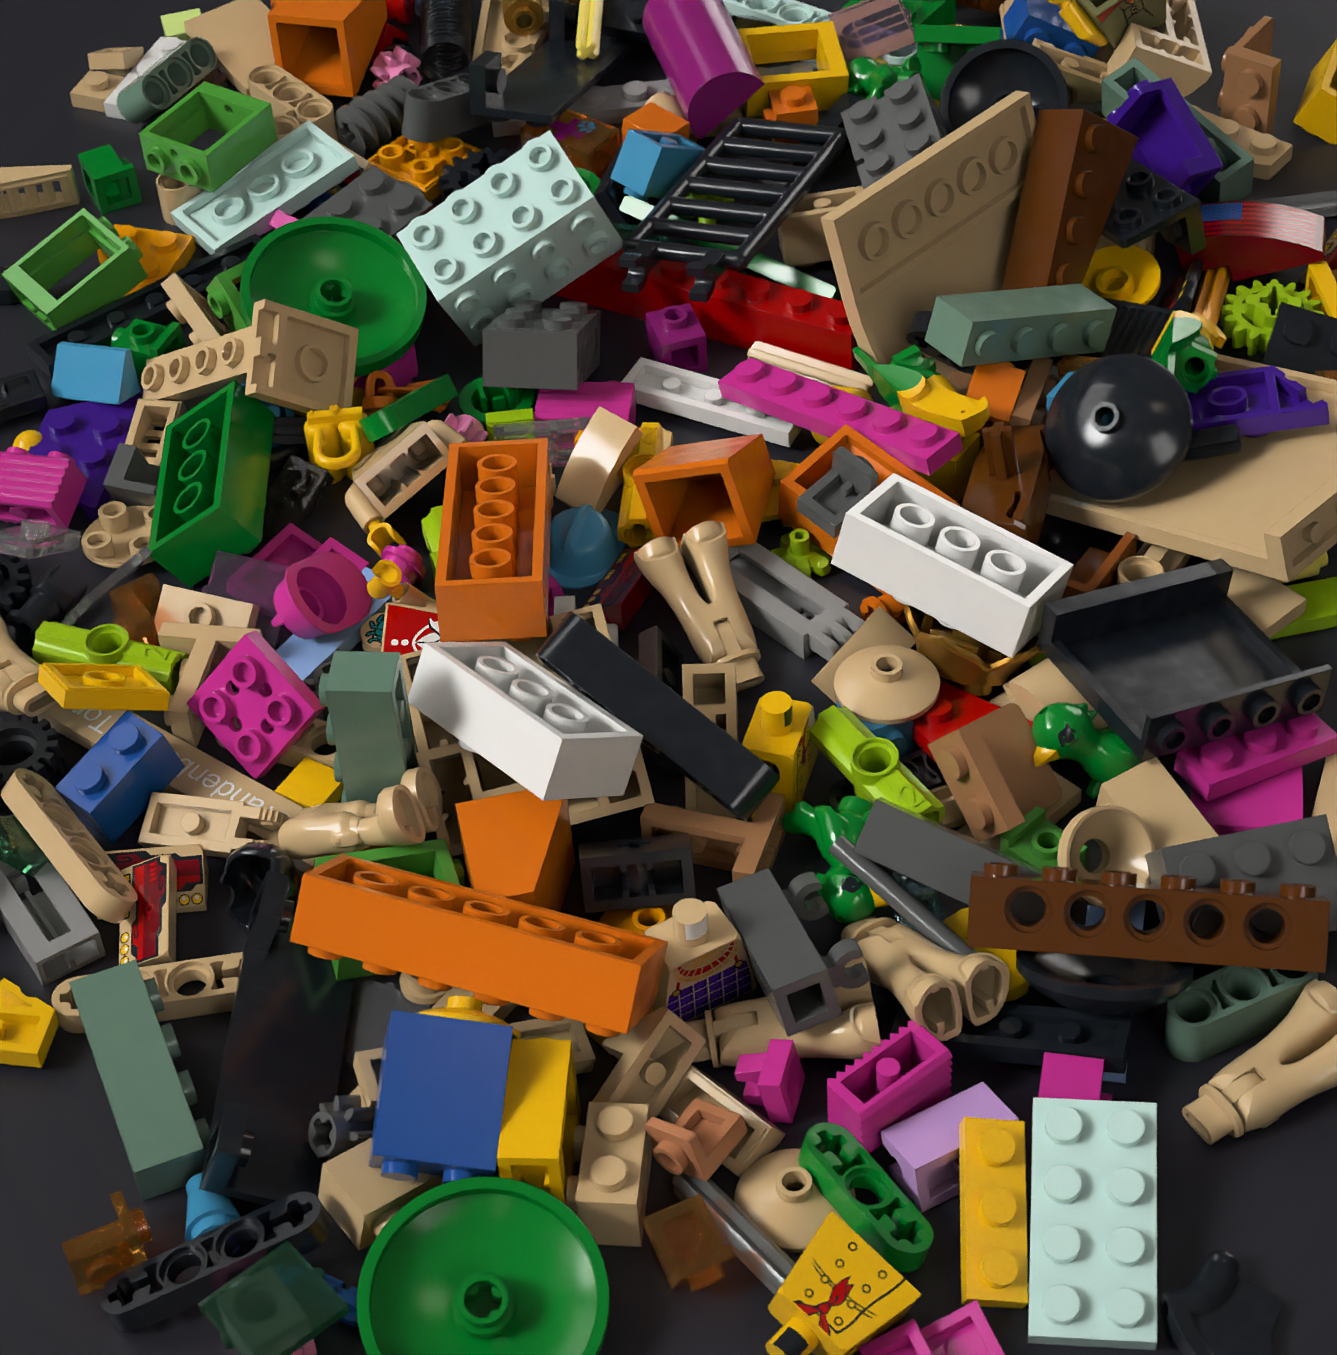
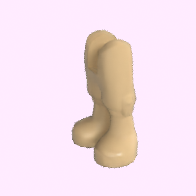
(396, 819)

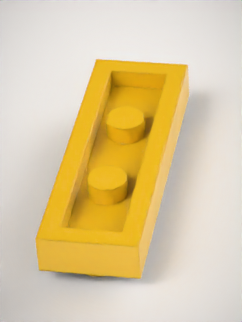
(993, 1213)

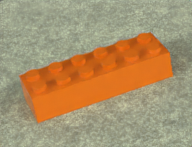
(495, 542)
(479, 944)

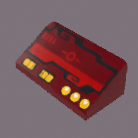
(621, 590)

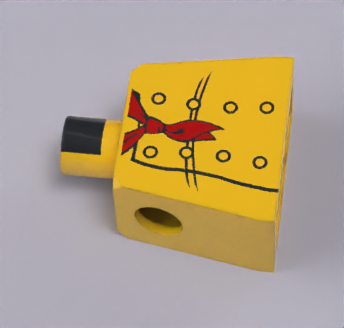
(782, 738)
(837, 1295)

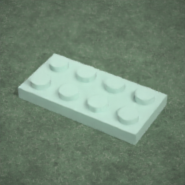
(279, 178)
(1093, 1224)

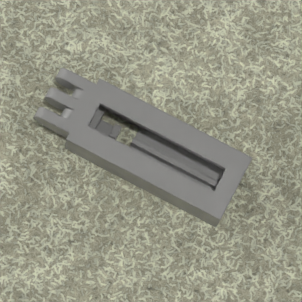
(778, 592)
(49, 926)

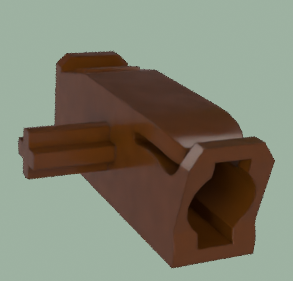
(1010, 471)

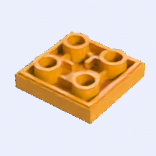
(420, 161)

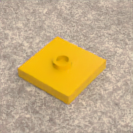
(103, 686)

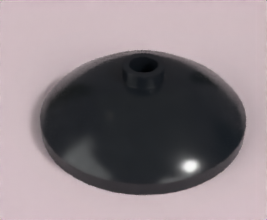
(995, 72)
(1140, 444)
(1104, 983)

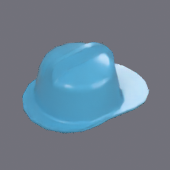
(583, 546)

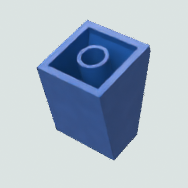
(439, 1097)

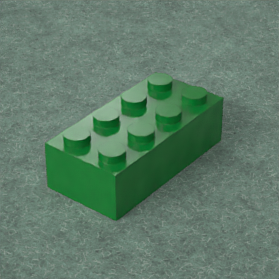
(212, 483)

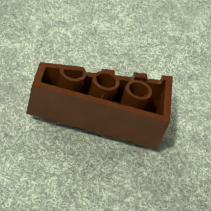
(1066, 197)

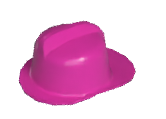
(321, 596)

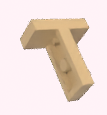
(205, 650)

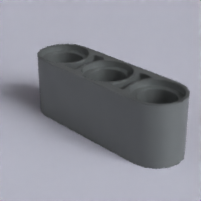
(439, 110)

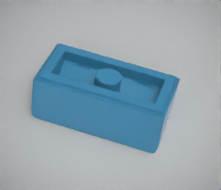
(94, 373)

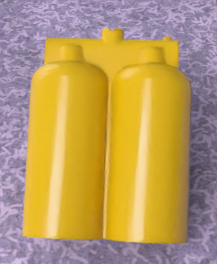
(336, 439)

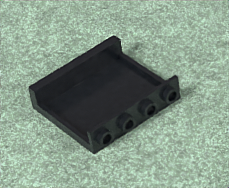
(1176, 661)

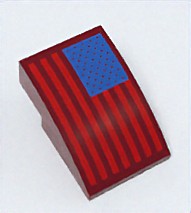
(1258, 238)

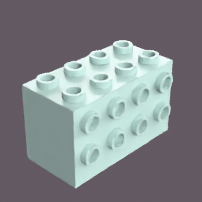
(510, 236)

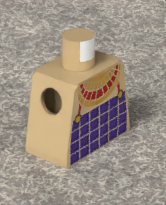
(702, 960)

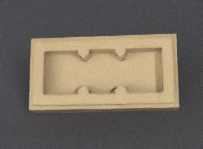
(201, 608)

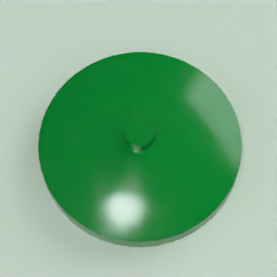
(344, 275)
(483, 1274)

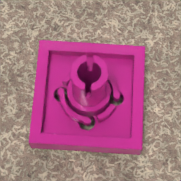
(266, 694)

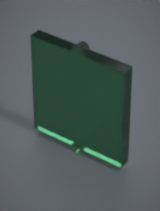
(274, 1305)

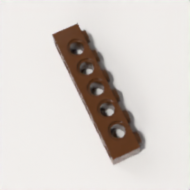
(1296, 946)

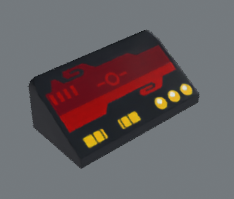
(1184, 289)

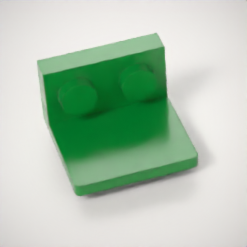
(944, 45)

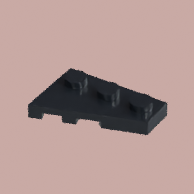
(1302, 340)

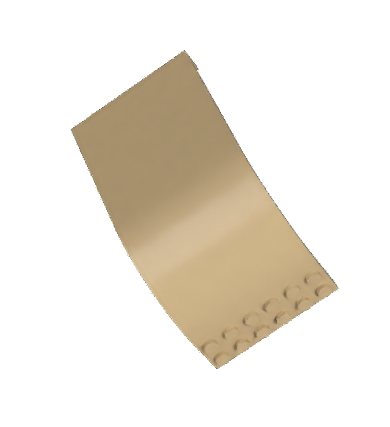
(948, 230)

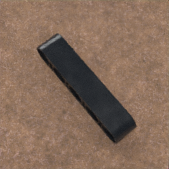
(658, 713)

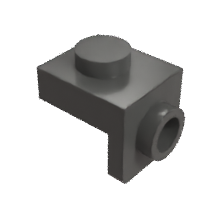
(838, 491)

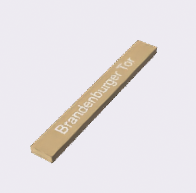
(200, 777)

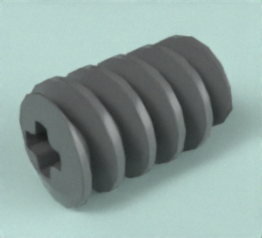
(373, 116)

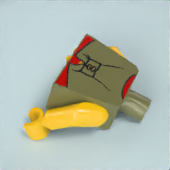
(1107, 20)

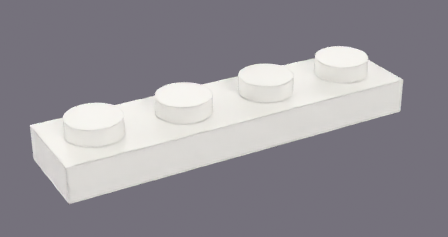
(700, 399)

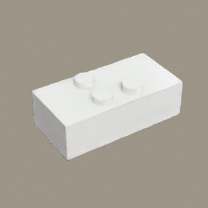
(950, 564)
(524, 720)

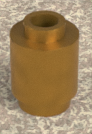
(522, 16)

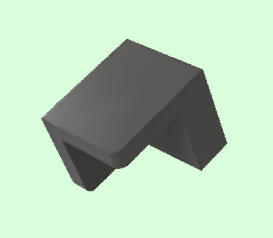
(132, 477)

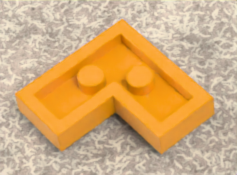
(161, 250)

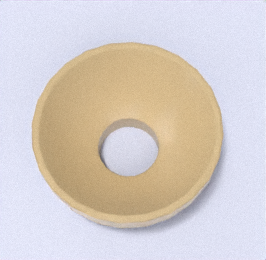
(1121, 838)

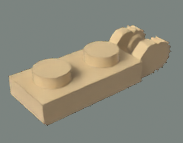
(212, 822)

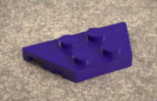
(1256, 402)
(91, 437)

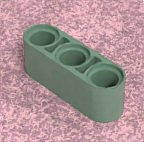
(167, 80)
(1229, 1009)

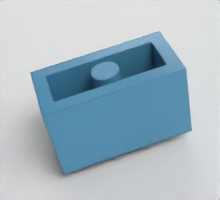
(653, 162)

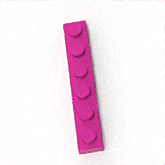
(826, 409)

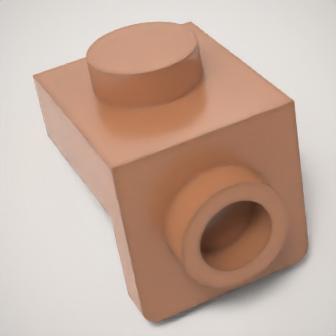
(697, 1139)

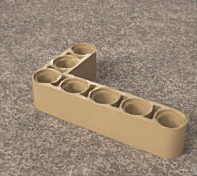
(291, 105)

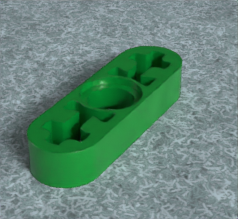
(408, 408)
(868, 1221)

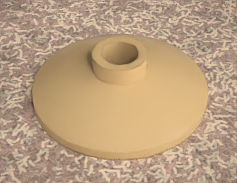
(887, 684)
(782, 1214)

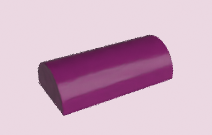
(701, 59)

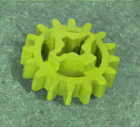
(1252, 312)

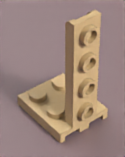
(282, 358)

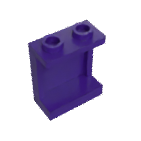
(1168, 135)

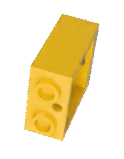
(797, 43)
(540, 1115)

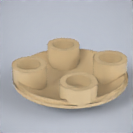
(118, 534)

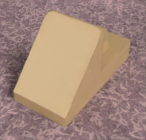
(650, 1060)

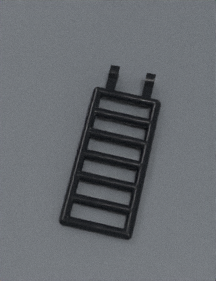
(710, 263)

